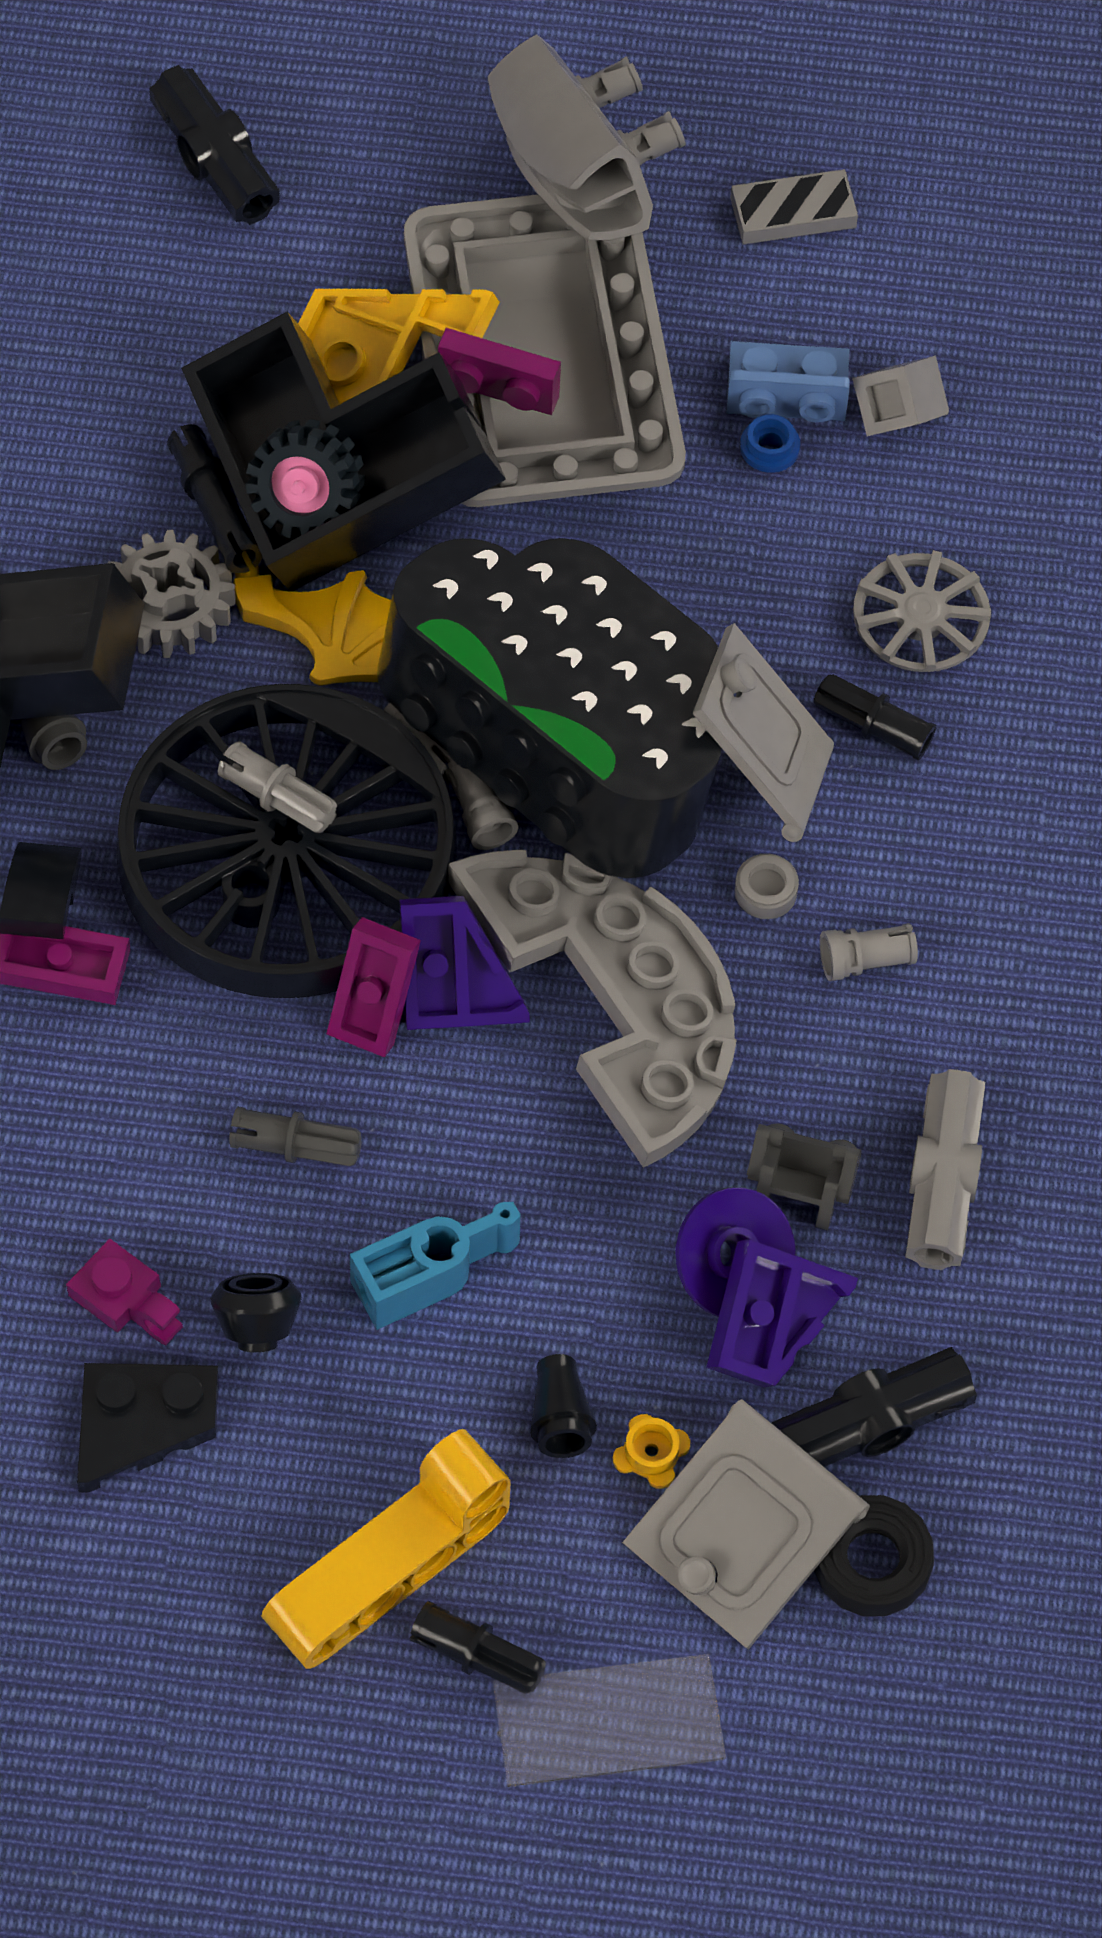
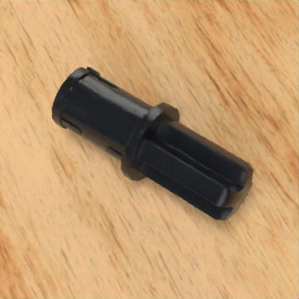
(874, 716)
(477, 1648)

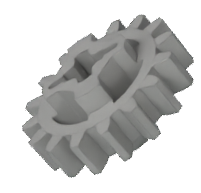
(174, 600)

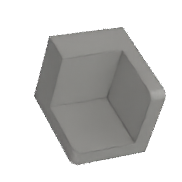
(901, 396)

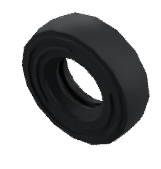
(892, 1592)

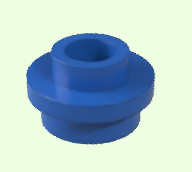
(770, 430)

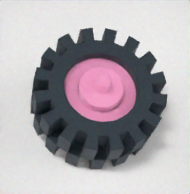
(304, 477)

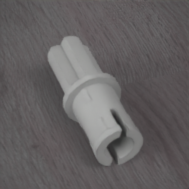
(278, 788)

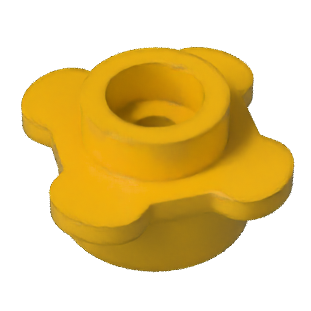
(654, 1432)

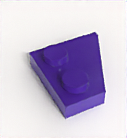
(456, 969)

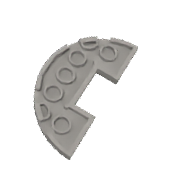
(643, 967)

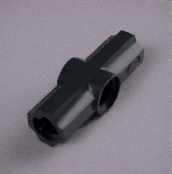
(214, 144)
(881, 1408)

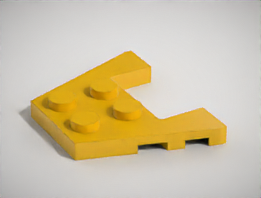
(372, 333)

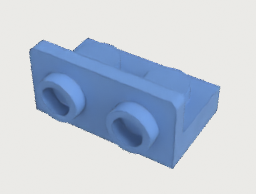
(788, 381)

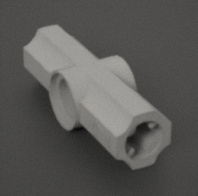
(945, 1169)

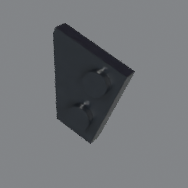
(141, 1415)

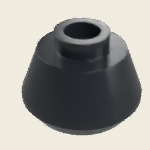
(256, 1309)

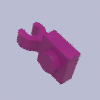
(123, 1288)

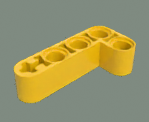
(395, 1553)

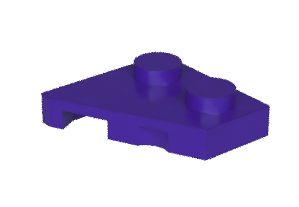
(771, 1311)

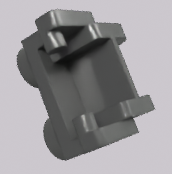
(804, 1168)

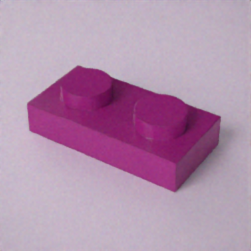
(502, 371)
(79, 966)
(373, 987)

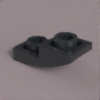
(39, 890)

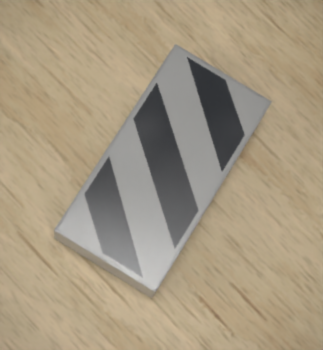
(794, 206)

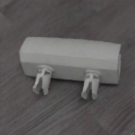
(570, 146)

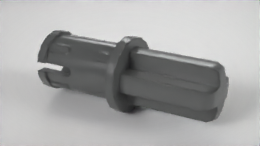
(295, 1137)

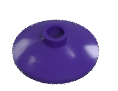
(727, 1217)

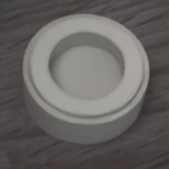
(766, 886)

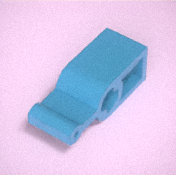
(400, 1278)

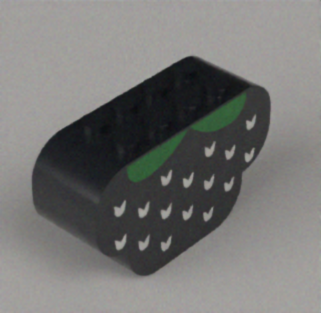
(558, 693)

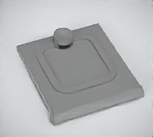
(764, 730)
(754, 1513)

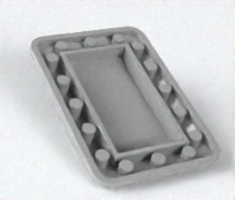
(569, 303)

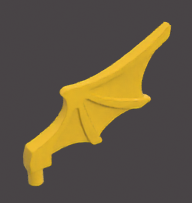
(337, 624)

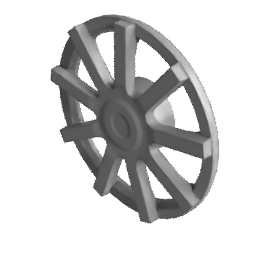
(922, 610)

